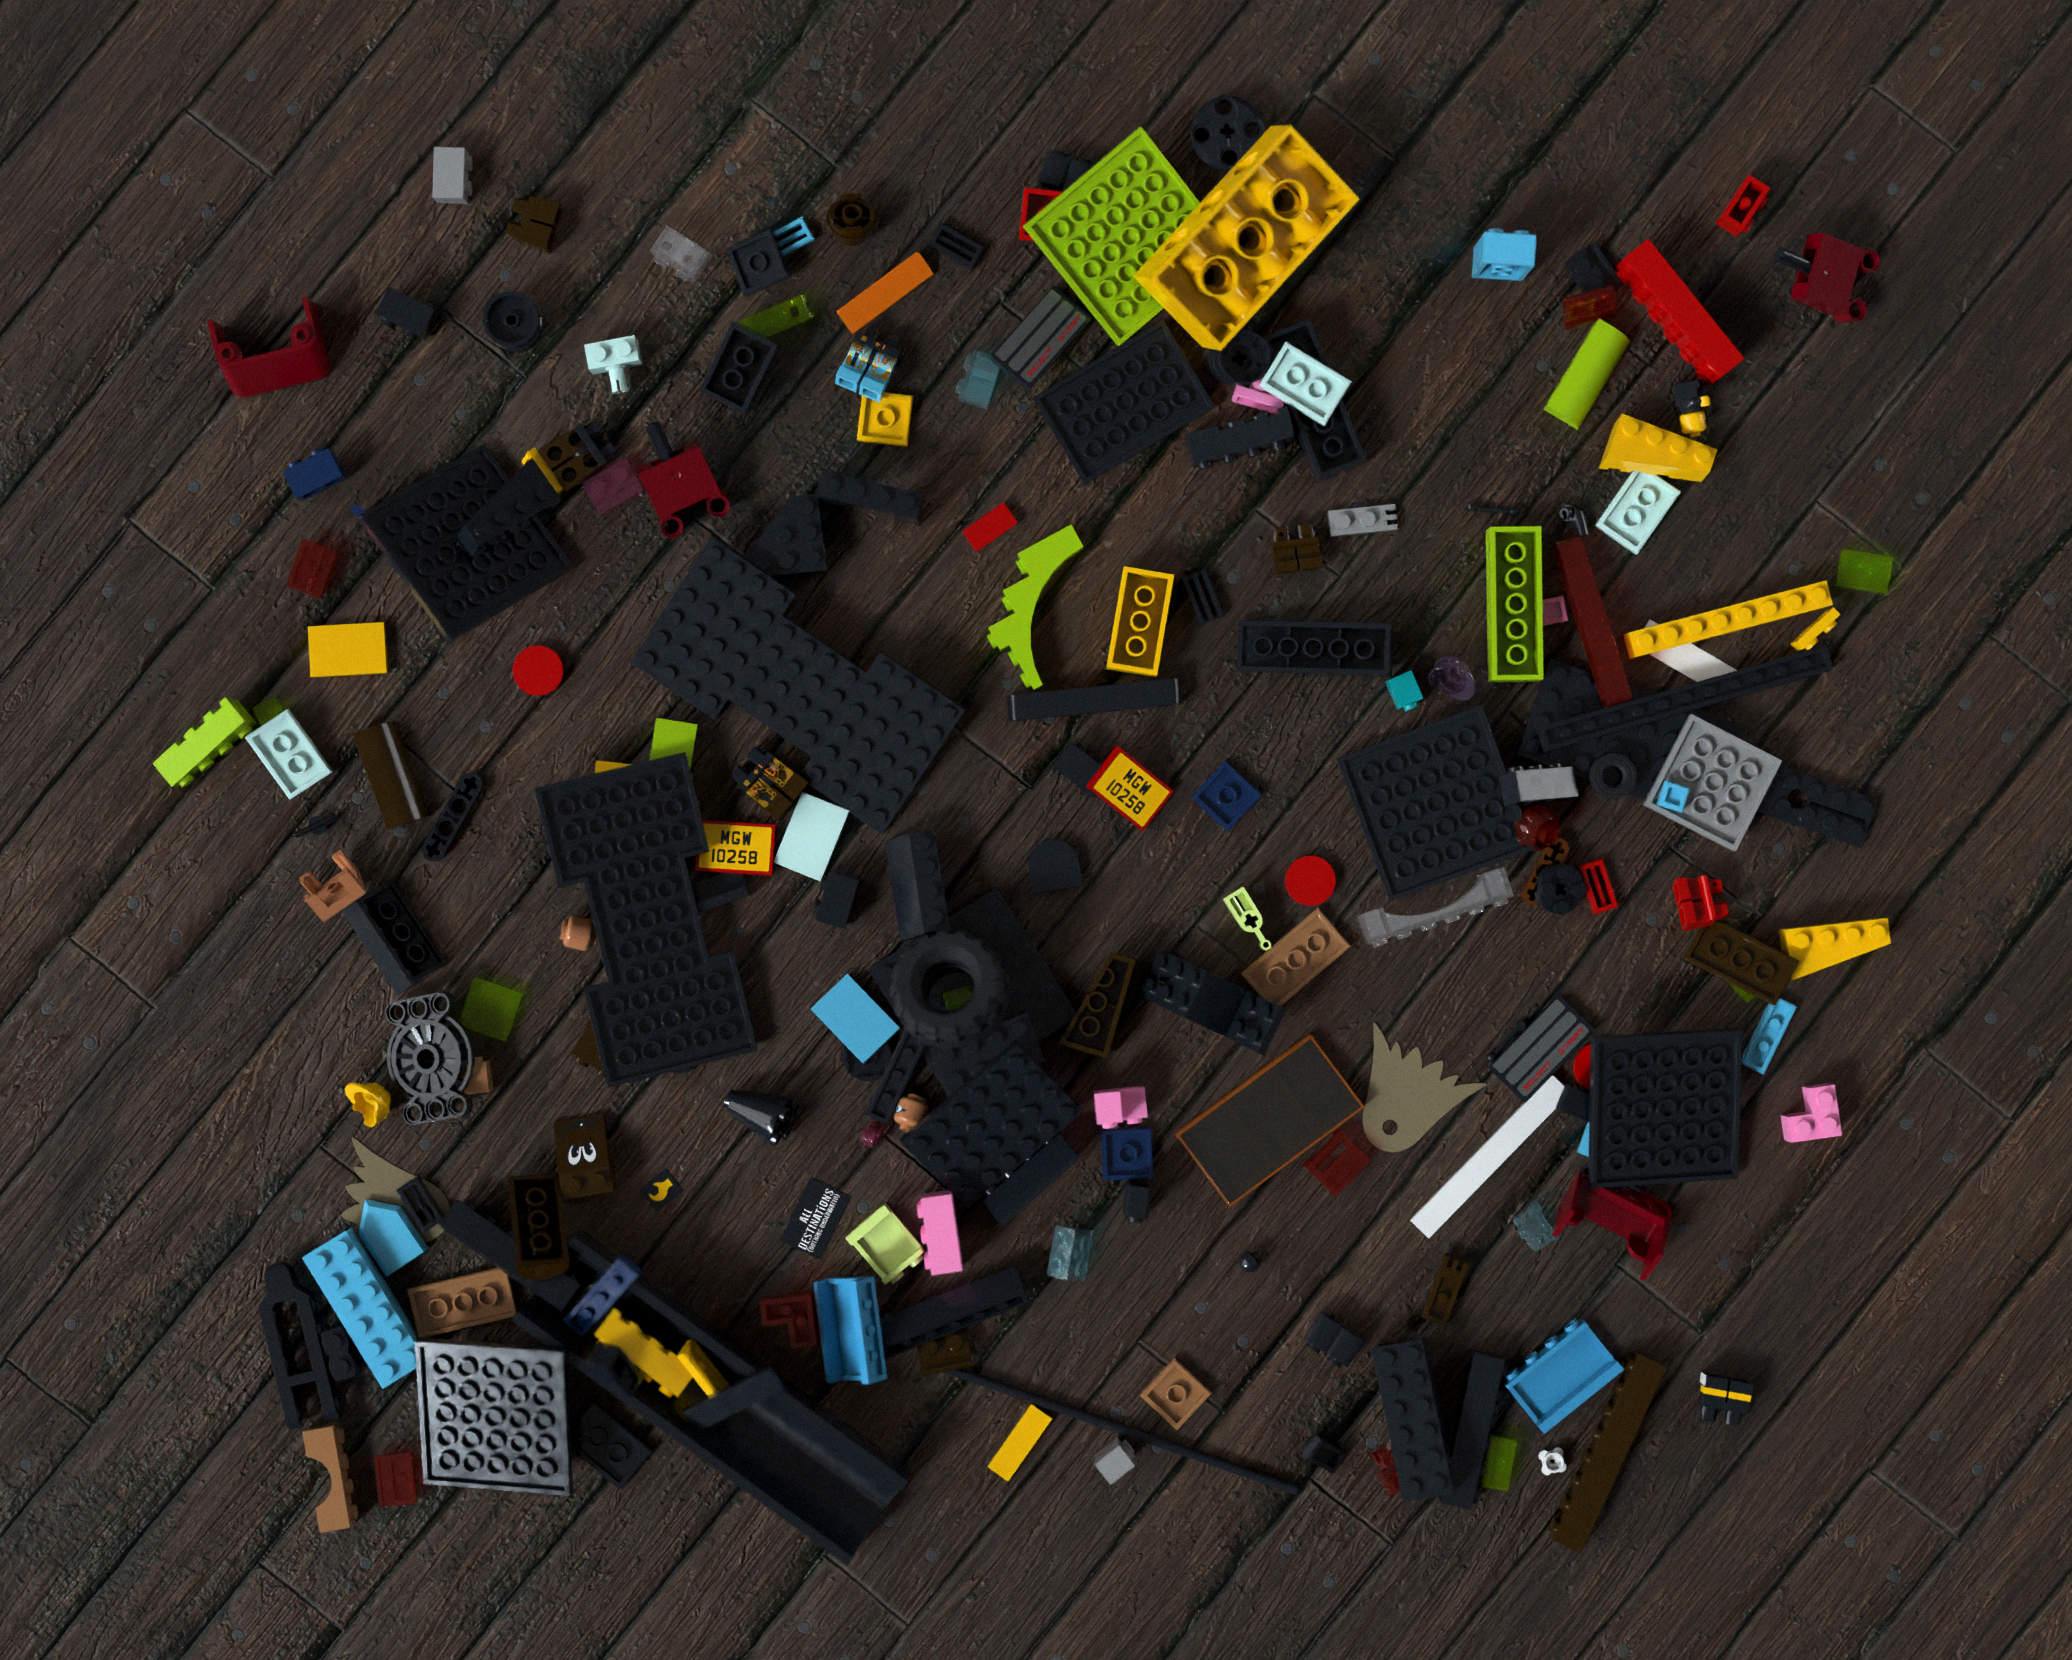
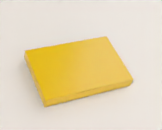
(348, 649)

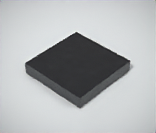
(758, 262)

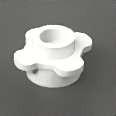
(1557, 1466)

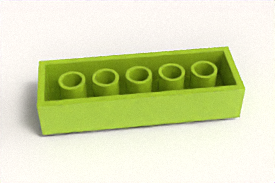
(1514, 604)

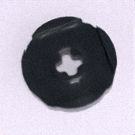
(1572, 890)

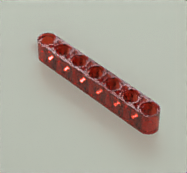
(1592, 621)

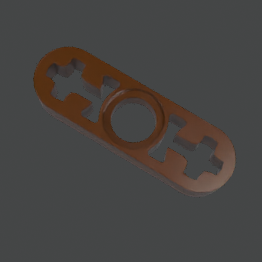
(1560, 857)

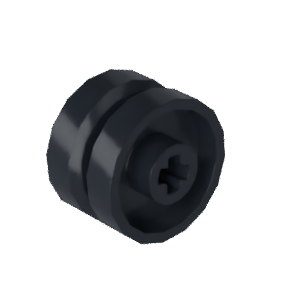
(504, 309)

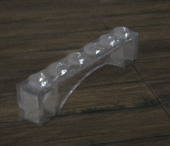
(1490, 888)

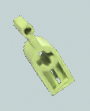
(1249, 908)

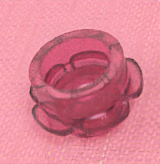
(869, 1136)

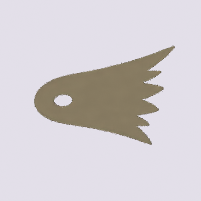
(1407, 1095)
(380, 1184)

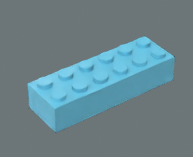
(365, 1306)

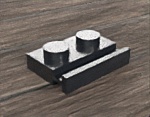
(1592, 270)

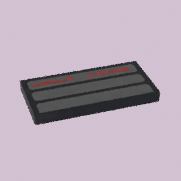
(1041, 338)
(1541, 1048)

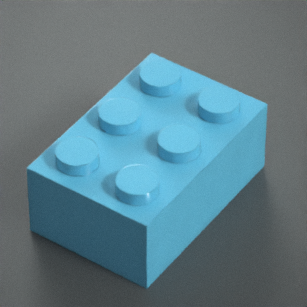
(1504, 255)

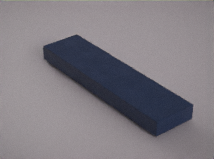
(602, 1295)

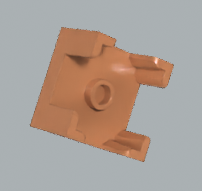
(335, 893)

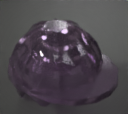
(1453, 677)

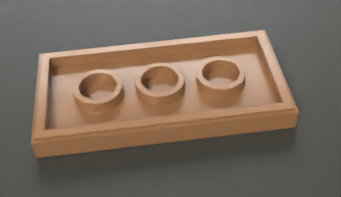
(1296, 958)
(462, 1302)

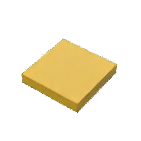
(885, 421)

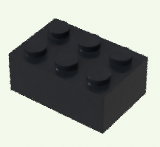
(740, 367)

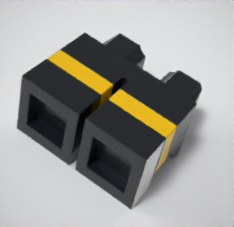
(1724, 1394)

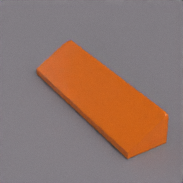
(885, 292)

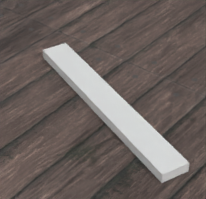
(1488, 1158)

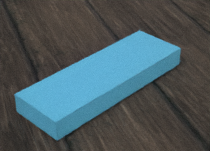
(1767, 1036)

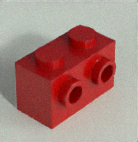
(1742, 206)

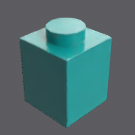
(1404, 691)

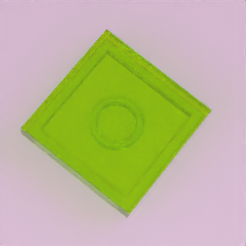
(490, 1009)

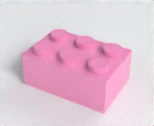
(940, 1232)

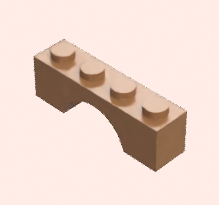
(325, 1445)

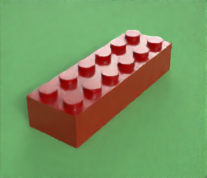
(1678, 313)

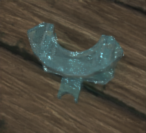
(1534, 1227)

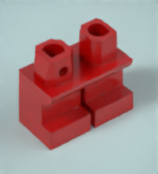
(1696, 901)

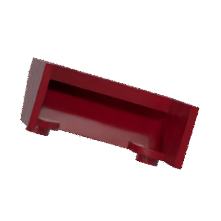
(278, 369)
(1623, 1210)

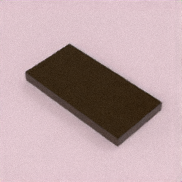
(1742, 961)

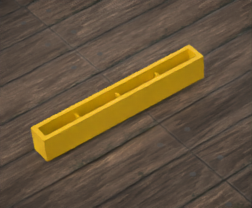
(1728, 619)

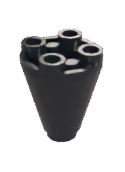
(763, 1113)

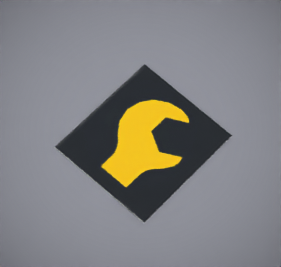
(661, 1190)

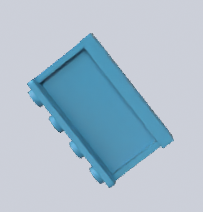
(850, 1329)
(1562, 1375)

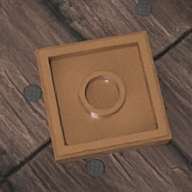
(1175, 1393)

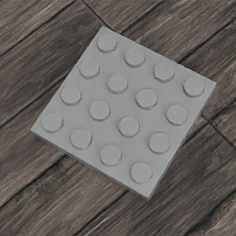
(1724, 781)

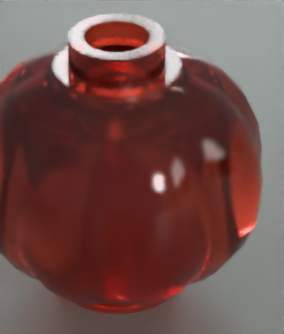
(1537, 827)

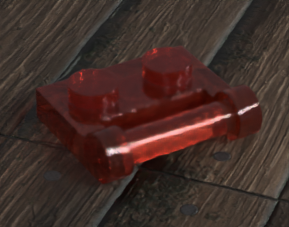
(1343, 1168)

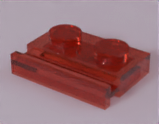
(1589, 307)
(312, 568)
(396, 1479)

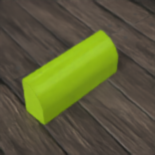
(1587, 374)
(673, 738)

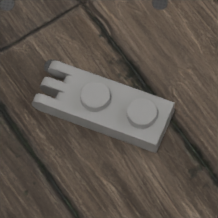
(1361, 520)

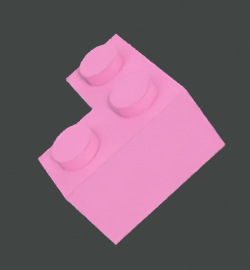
(1119, 1105)
(1820, 1118)

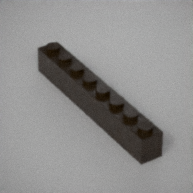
(1607, 1451)

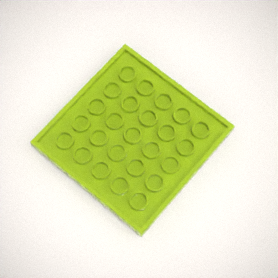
(1110, 227)

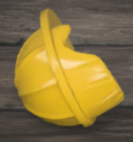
(370, 1100)

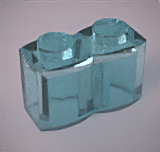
(979, 380)

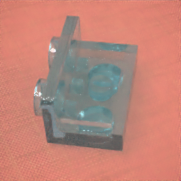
(1070, 1253)

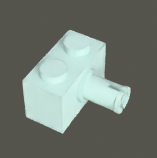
(614, 357)

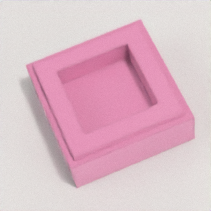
(1554, 610)

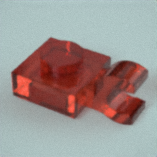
(1388, 1474)

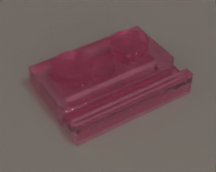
(613, 487)

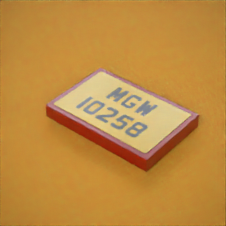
(1129, 788)
(738, 848)

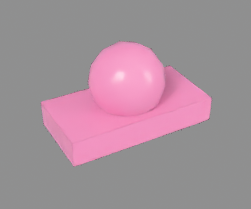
(1257, 398)

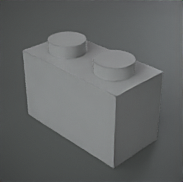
(451, 175)
(1115, 1459)

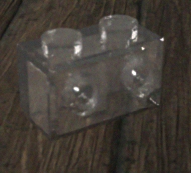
(681, 254)

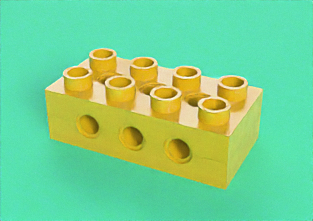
(1276, 237)

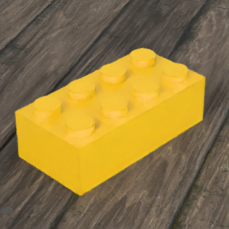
(1140, 621)

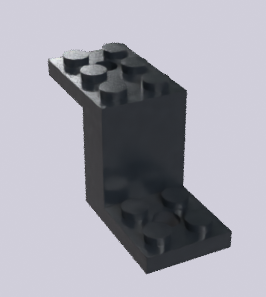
(1212, 1002)

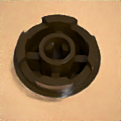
(851, 219)

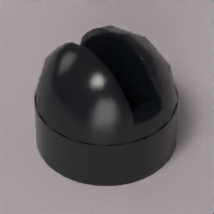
(1249, 1262)

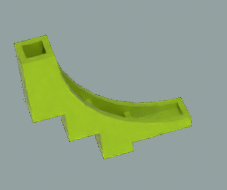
(1014, 631)

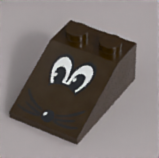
(584, 1157)

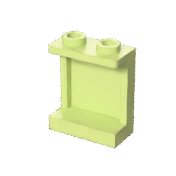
(886, 1244)

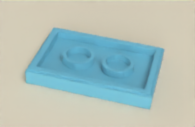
(855, 1018)

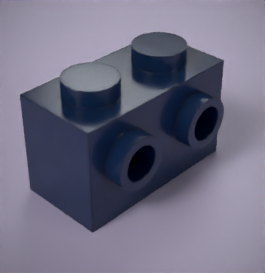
(314, 474)

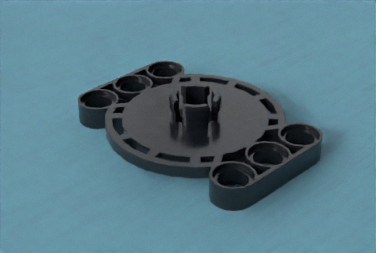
(415, 1039)

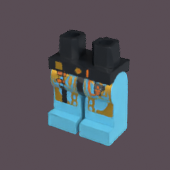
(871, 355)

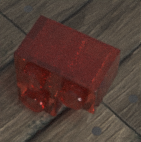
(797, 1311)

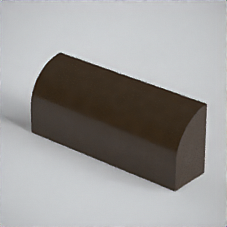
(391, 775)

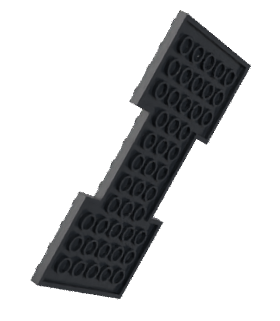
(732, 642)
(629, 844)

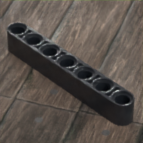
(1094, 699)

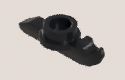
(317, 825)

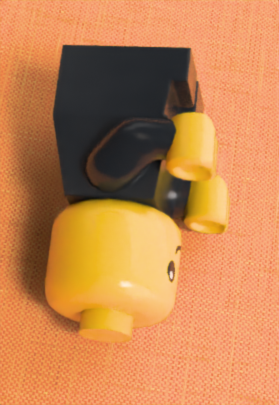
(1692, 419)

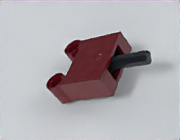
(1828, 275)
(678, 481)

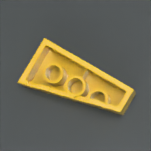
(645, 1354)

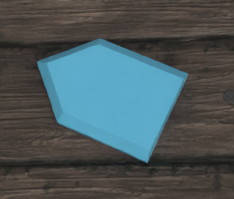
(389, 1235)

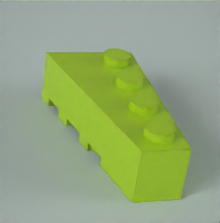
(205, 743)

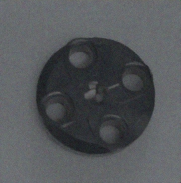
(1225, 131)

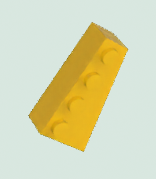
(1655, 451)
(1832, 943)

